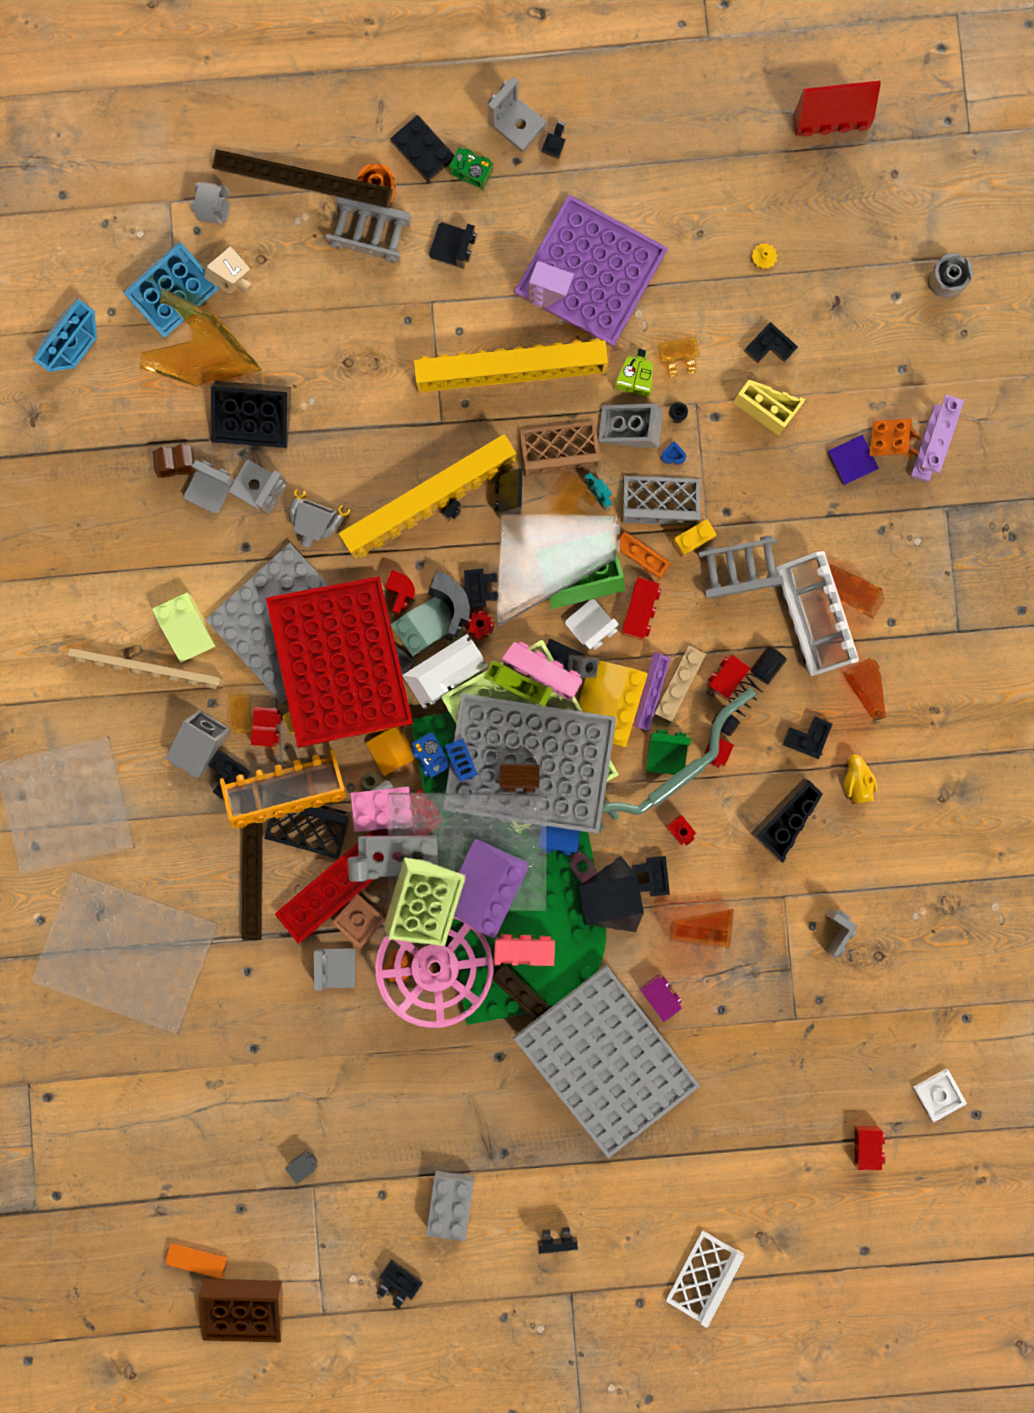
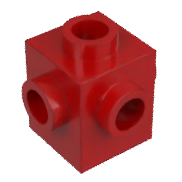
(476, 632)

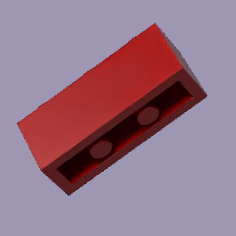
(641, 609)

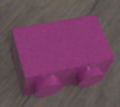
(661, 998)

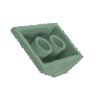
(423, 626)

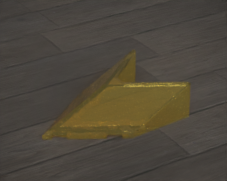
(208, 356)

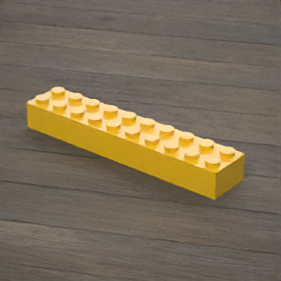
(511, 365)
(429, 496)

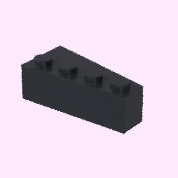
(787, 819)

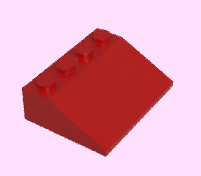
(836, 108)

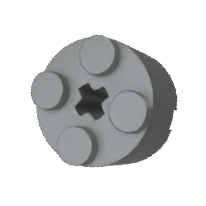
(211, 203)
(950, 275)

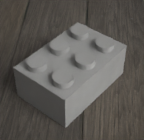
(450, 1205)

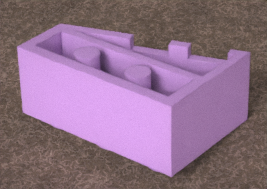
(548, 284)

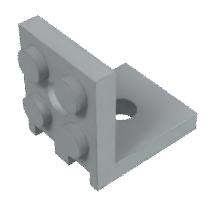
(507, 110)
(266, 495)

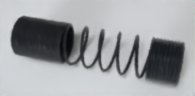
(765, 670)

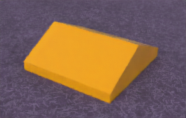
(391, 750)

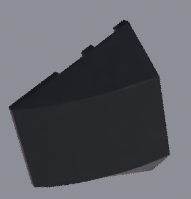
(612, 898)

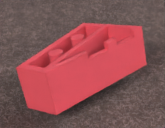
(524, 950)

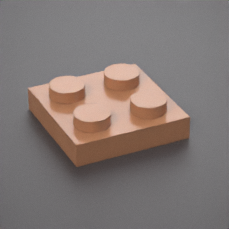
(359, 921)

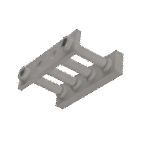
(382, 215)
(753, 583)

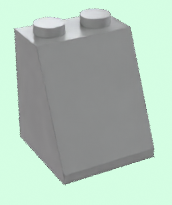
(197, 743)

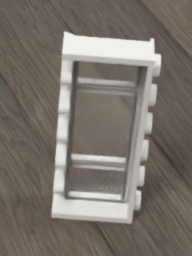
(817, 614)

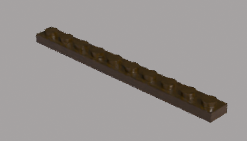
(302, 179)

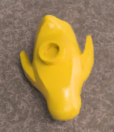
(859, 781)

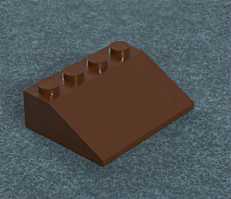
(241, 1310)

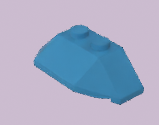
(68, 338)

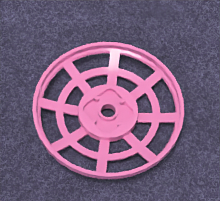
(435, 982)

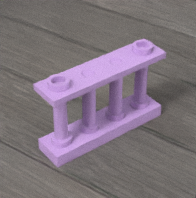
(937, 438)

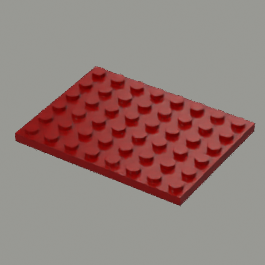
(338, 661)

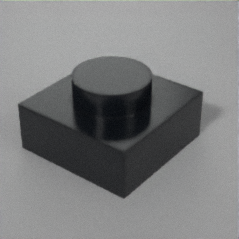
(452, 511)

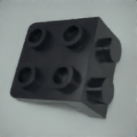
(453, 244)

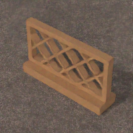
(564, 463)

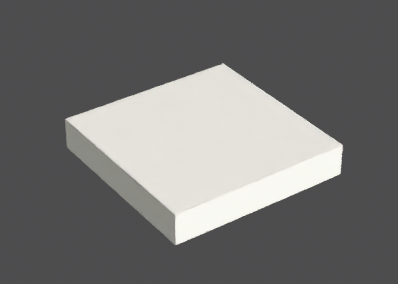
(939, 1095)

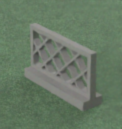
(661, 517)

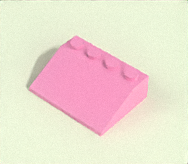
(541, 670)

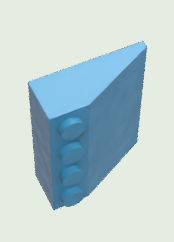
(177, 273)

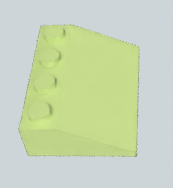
(423, 903)

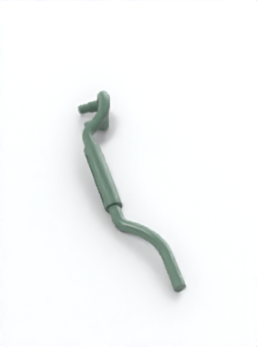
(687, 773)

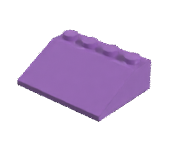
(488, 887)

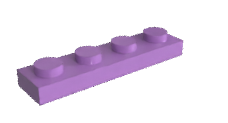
(651, 691)

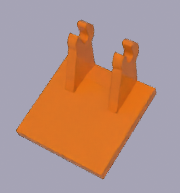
(893, 438)

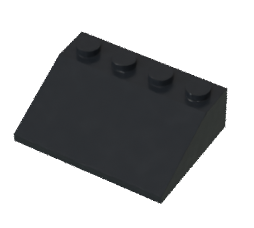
(250, 414)

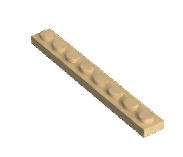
(138, 667)

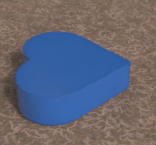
(673, 454)

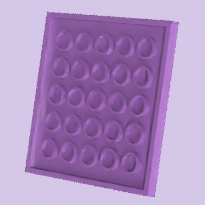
(608, 266)

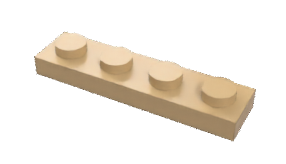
(680, 683)

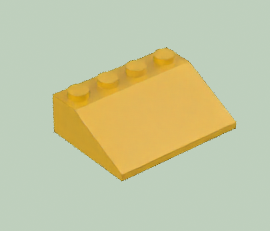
(615, 694)

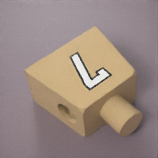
(229, 272)

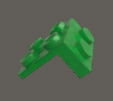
(667, 752)

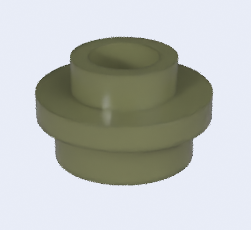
(365, 786)

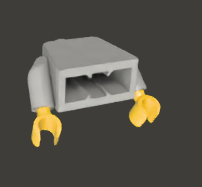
(313, 519)

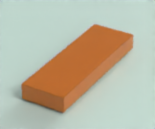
(643, 555)
(196, 1261)

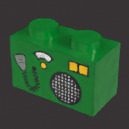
(471, 168)

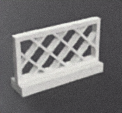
(720, 1287)

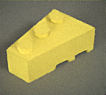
(767, 405)

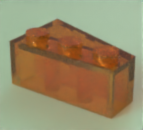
(857, 592)
(704, 930)

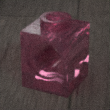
(582, 875)

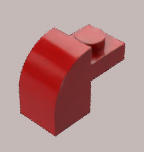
(403, 586)

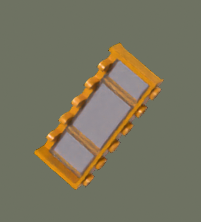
(283, 791)

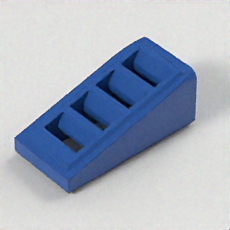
(454, 762)

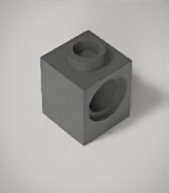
(583, 665)
(302, 1166)

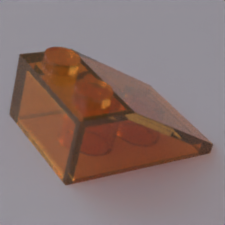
(867, 685)

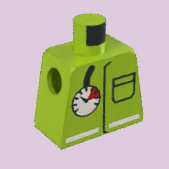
(636, 375)

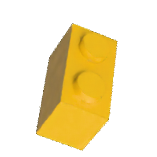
(694, 538)

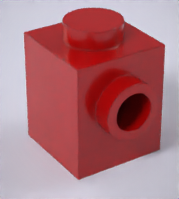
(724, 752)
(681, 830)

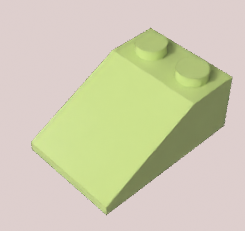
(184, 627)

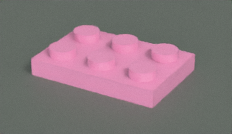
(371, 808)

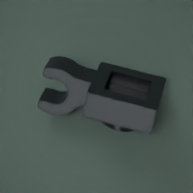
(554, 143)

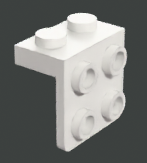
(591, 625)

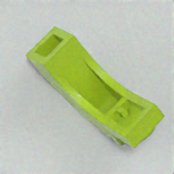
(518, 684)

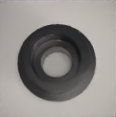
(681, 406)

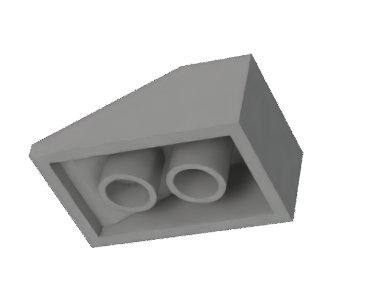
(631, 425)

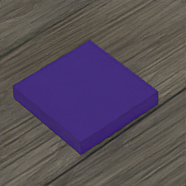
(852, 460)

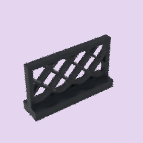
(325, 814)

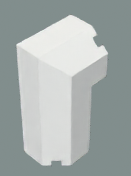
(445, 671)

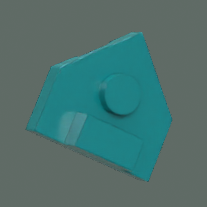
(600, 490)

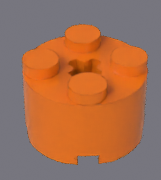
(379, 175)

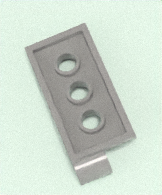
(367, 867)

